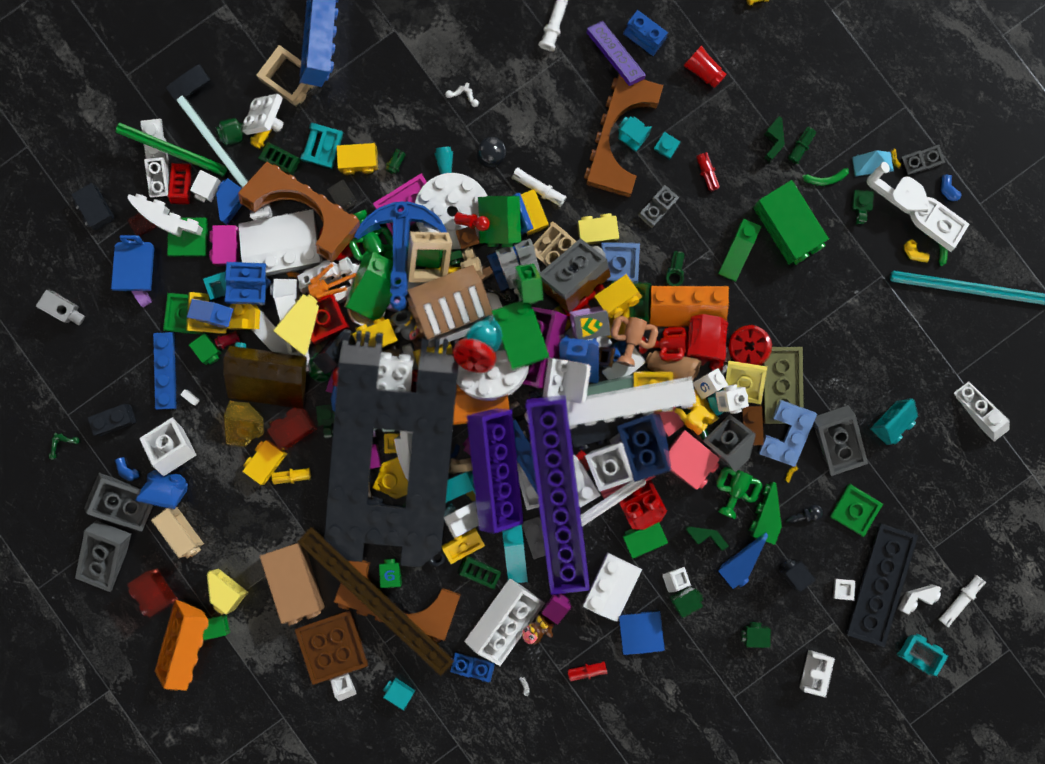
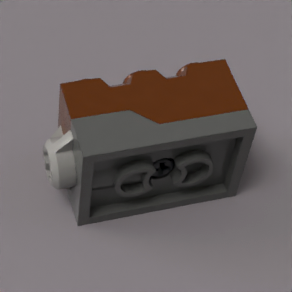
(575, 274)

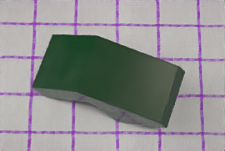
(776, 135)
(701, 534)

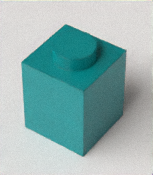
(398, 693)

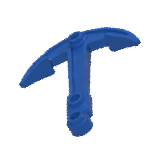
(401, 225)

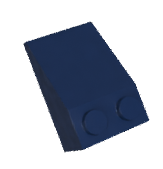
(645, 446)

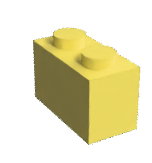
(598, 229)

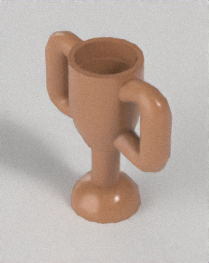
(633, 336)

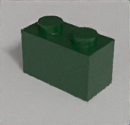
(687, 601)

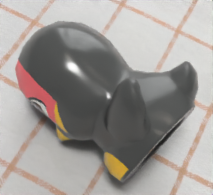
(405, 324)

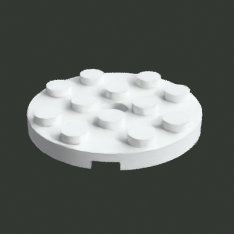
(448, 191)
(495, 383)

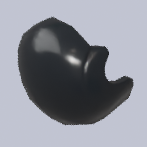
(491, 152)

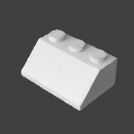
(611, 587)

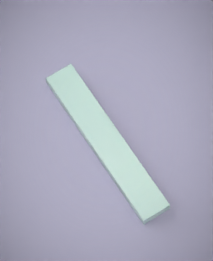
(212, 141)

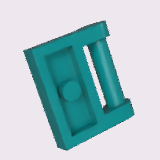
(327, 146)

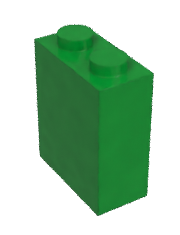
(504, 220)

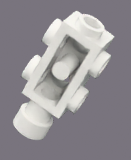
(344, 266)

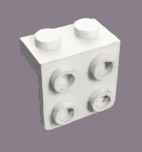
(395, 372)
(567, 379)

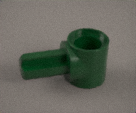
(675, 269)

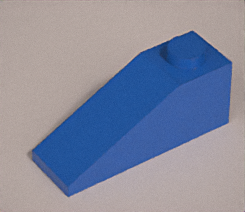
(740, 566)

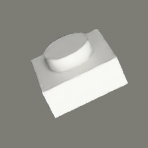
(844, 589)

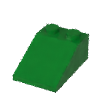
(371, 287)
(520, 334)

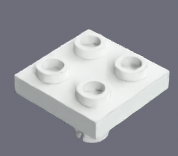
(263, 115)

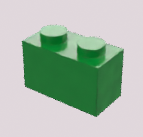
(528, 283)
(643, 541)

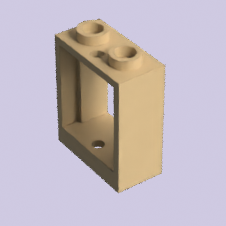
(271, 67)
(428, 240)
(178, 532)

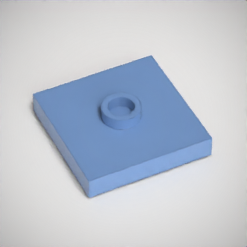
(622, 259)

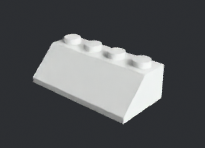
(504, 622)

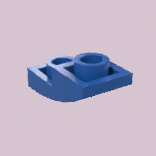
(472, 667)

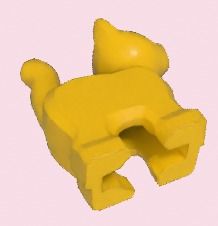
(698, 417)

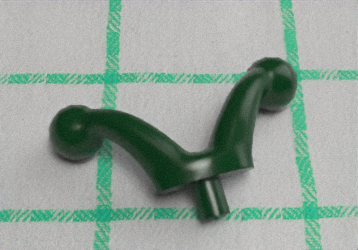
(60, 437)

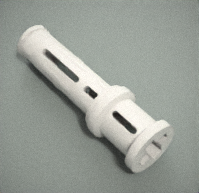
(552, 29)

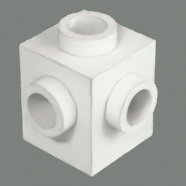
(732, 399)

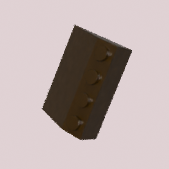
(265, 376)

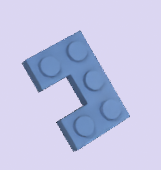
(796, 436)

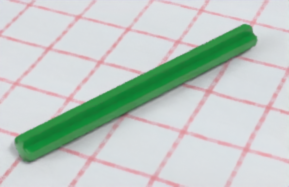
(171, 149)

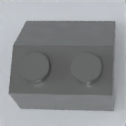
(731, 442)

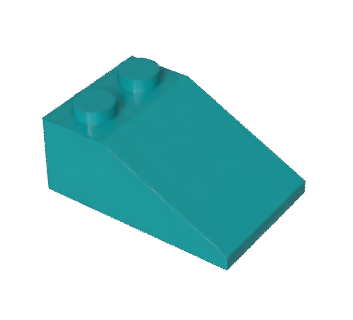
(896, 421)

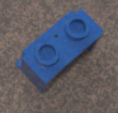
(645, 32)

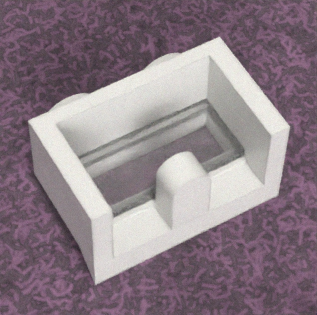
(816, 673)

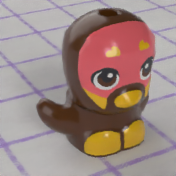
(535, 631)

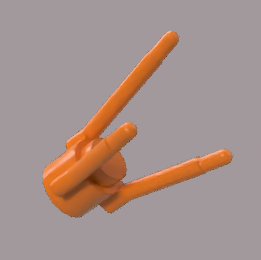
(319, 288)

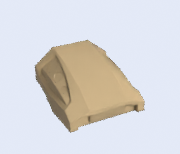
(552, 244)

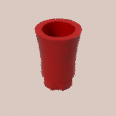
(705, 67)

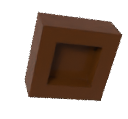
(467, 237)

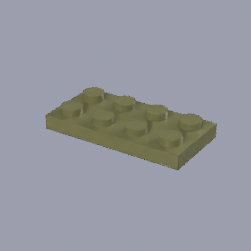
(783, 380)

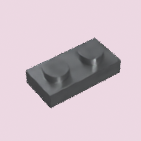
(534, 535)

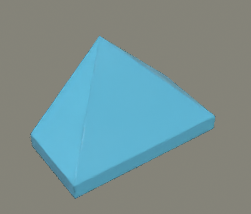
(867, 163)

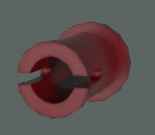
(226, 340)

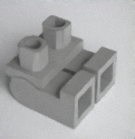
(509, 260)

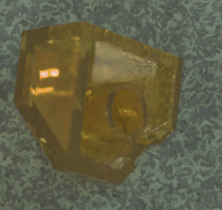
(242, 423)

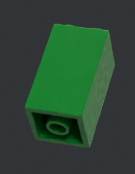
(791, 223)

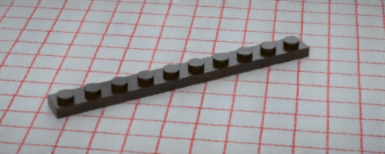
(376, 601)

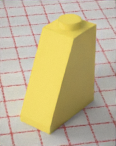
(299, 323)

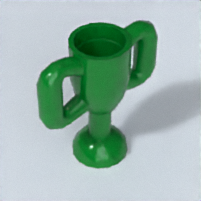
(371, 241)
(737, 489)

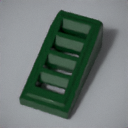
(295, 161)
(464, 565)

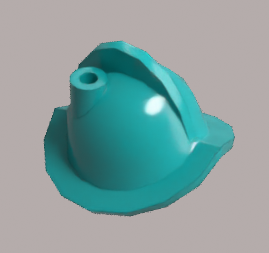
(486, 331)

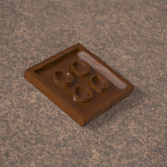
(331, 647)

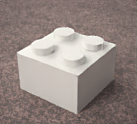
(167, 446)
(609, 466)

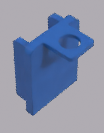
(132, 264)
(582, 352)

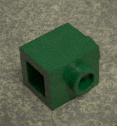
(756, 635)

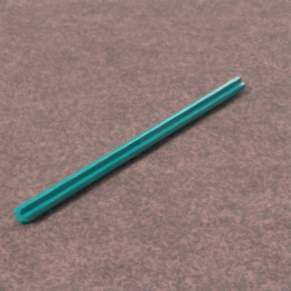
(968, 287)

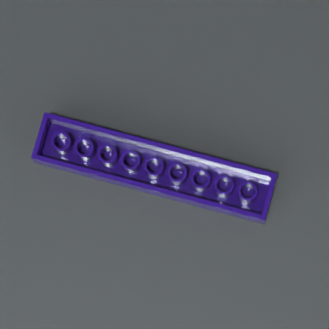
(558, 494)

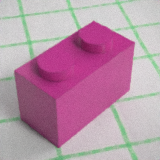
(225, 244)

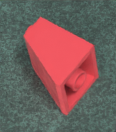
(691, 460)

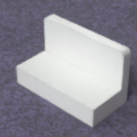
(462, 520)

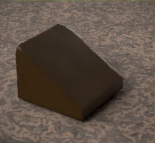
(606, 357)

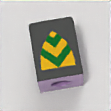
(590, 323)

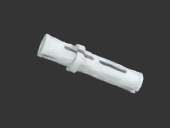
(540, 188)
(962, 600)

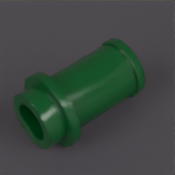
(394, 163)

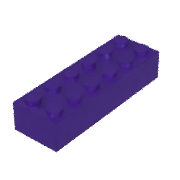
(495, 470)

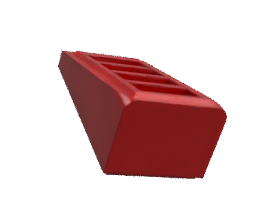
(175, 195)

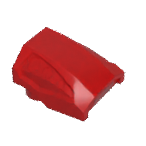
(707, 337)
(643, 507)

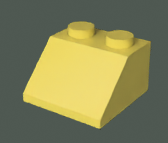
(224, 592)

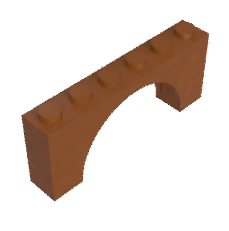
(605, 170)
(273, 185)
(432, 620)

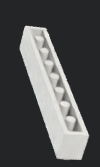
(632, 401)

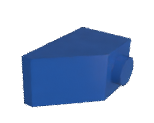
(228, 200)
(210, 313)

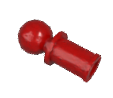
(481, 223)

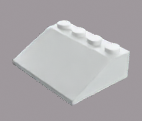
(281, 242)

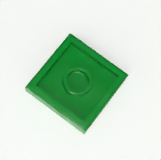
(189, 243)
(176, 314)
(856, 510)

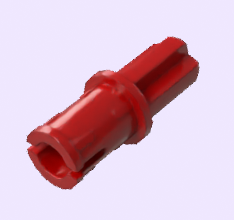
(707, 171)
(587, 671)

